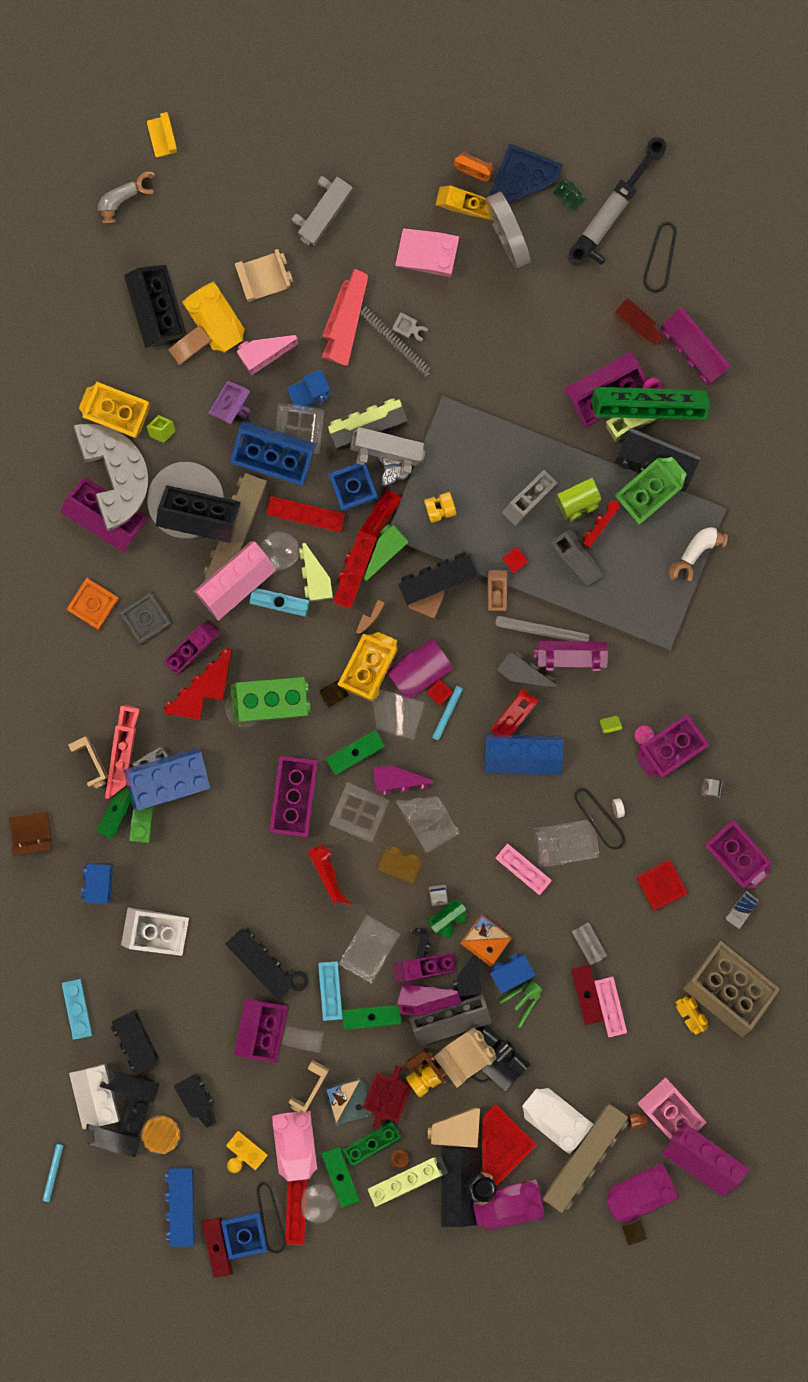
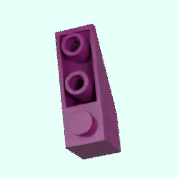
(192, 647)
(392, 778)
(424, 967)
(423, 1000)

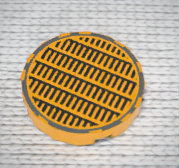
(160, 1134)

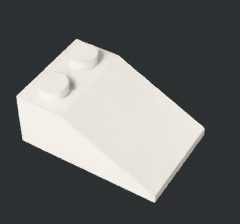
(154, 931)

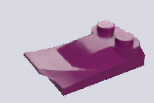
(671, 747)
(739, 855)
(641, 1194)
(511, 1206)

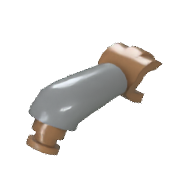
(111, 200)

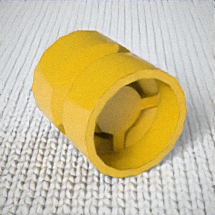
(447, 507)
(423, 1079)

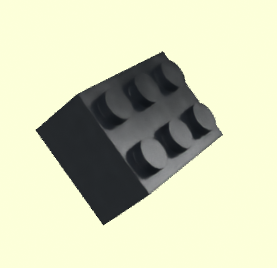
(135, 1042)

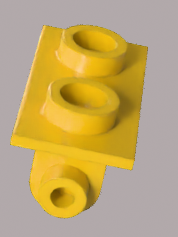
(697, 1021)

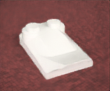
(556, 1119)

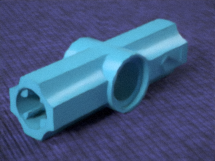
(267, 599)

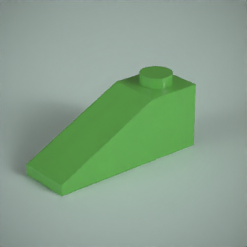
(387, 546)
(142, 825)

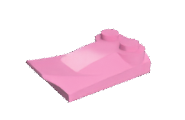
(294, 1145)

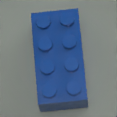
(273, 453)
(166, 779)

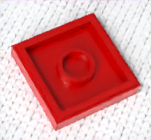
(661, 885)

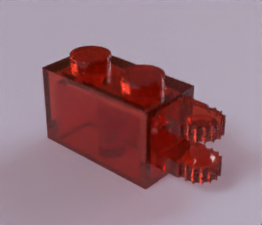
(638, 322)

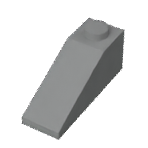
(529, 497)

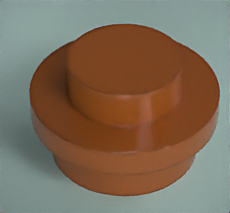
(400, 1158)

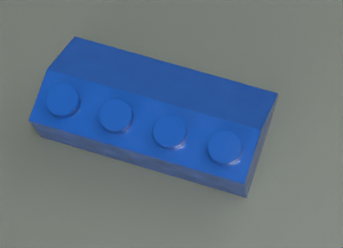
(523, 754)

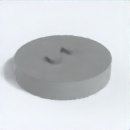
(508, 230)
(185, 476)

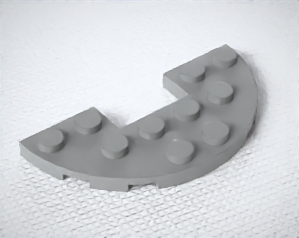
(124, 467)

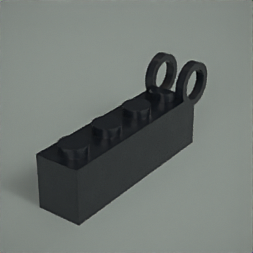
(261, 965)

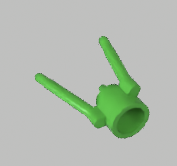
(531, 991)

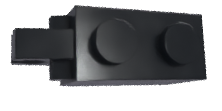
(196, 1100)

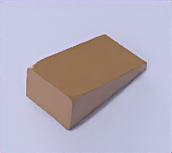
(497, 590)

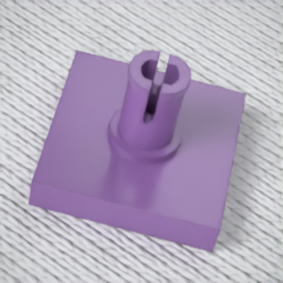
(230, 403)

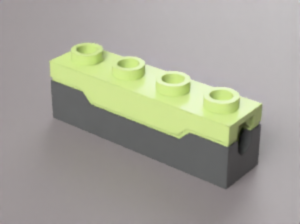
(376, 419)
(408, 1181)

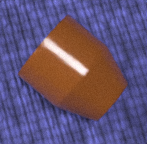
(637, 1120)

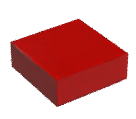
(515, 560)
(439, 692)

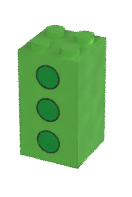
(269, 700)

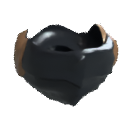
(481, 1188)

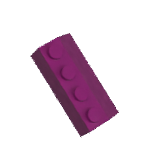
(695, 346)
(619, 374)
(84, 510)
(704, 1160)

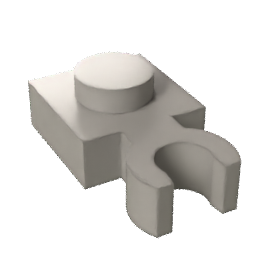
(406, 326)

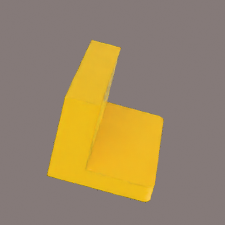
(162, 136)

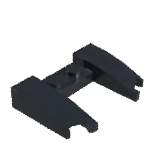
(141, 1093)

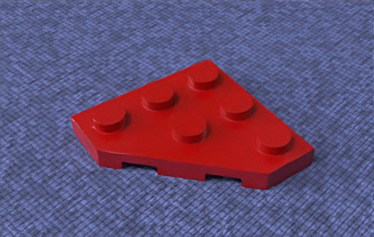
(502, 1144)

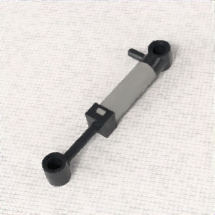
(612, 209)

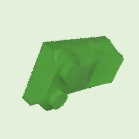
(652, 488)

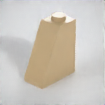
(457, 1129)

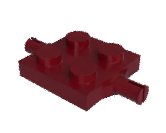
(386, 1097)

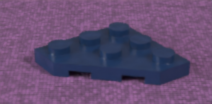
(524, 174)

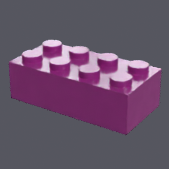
(293, 796)

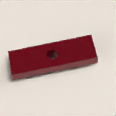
(589, 1006)
(218, 1257)

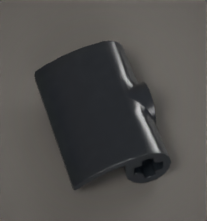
(508, 1064)

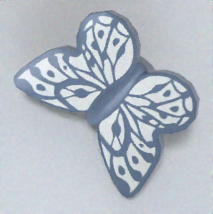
(391, 472)

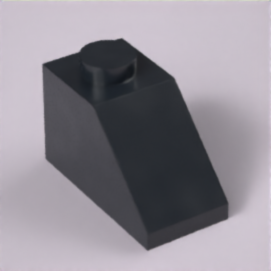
(469, 978)

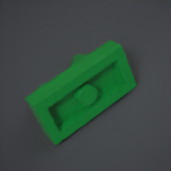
(441, 921)

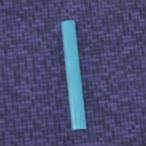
(447, 713)
(52, 1173)

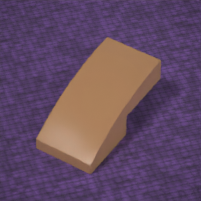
(190, 344)
(367, 621)

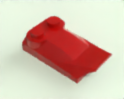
(321, 858)

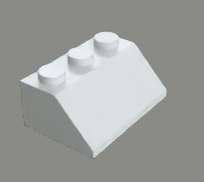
(94, 1104)

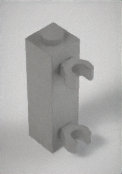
(324, 212)
(387, 446)

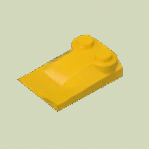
(216, 316)
(114, 409)
(369, 665)

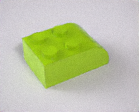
(578, 499)

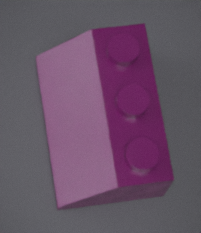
(261, 1030)

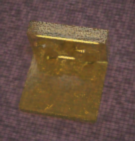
(400, 865)

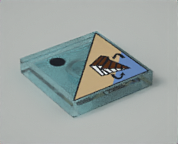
(347, 1101)

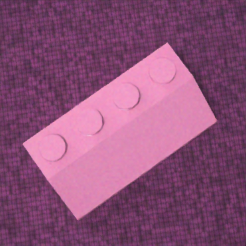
(235, 580)

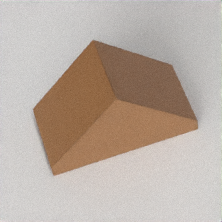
(428, 606)

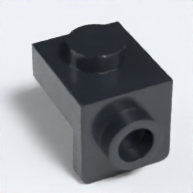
(423, 946)

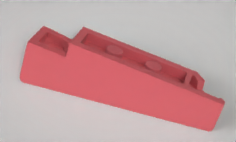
(344, 319)
(122, 749)

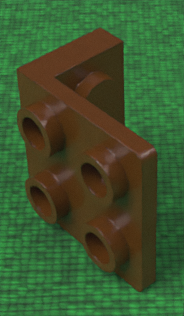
(30, 833)
(417, 1062)

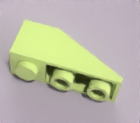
(619, 426)
(318, 581)

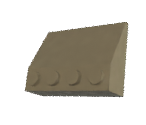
(731, 989)

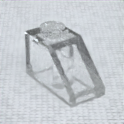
(303, 1039)

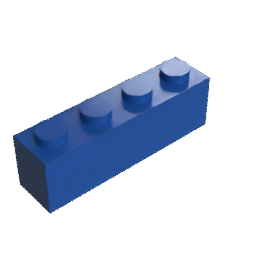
(180, 1207)

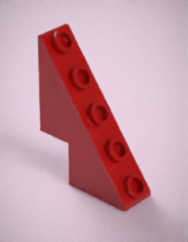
(209, 685)

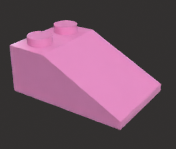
(427, 252)
(262, 352)
(670, 1109)

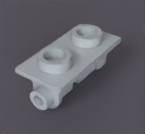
(589, 943)

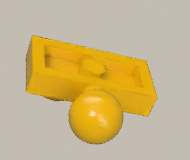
(245, 1151)

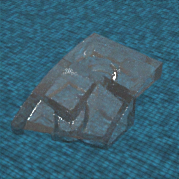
(397, 714)
(428, 821)

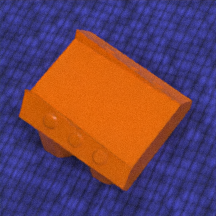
(474, 166)

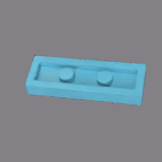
(330, 990)
(77, 1009)

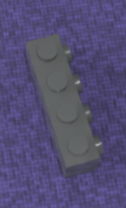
(450, 1021)

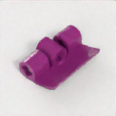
(420, 669)

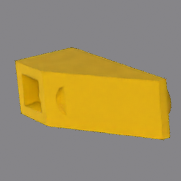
(462, 202)

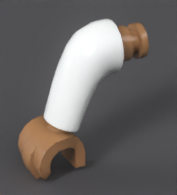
(702, 540)

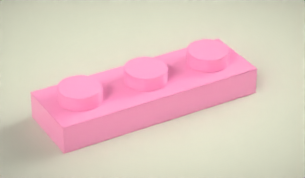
(523, 869)
(610, 1006)

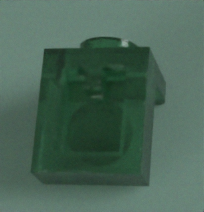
(569, 195)

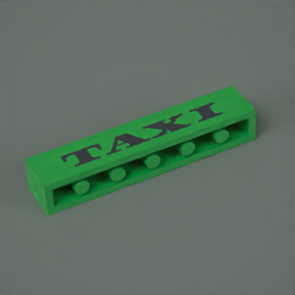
(650, 403)

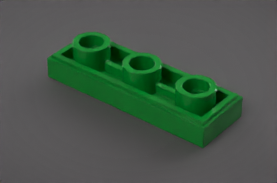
(344, 759)
(114, 813)
(359, 1017)
(361, 1150)
(344, 1188)

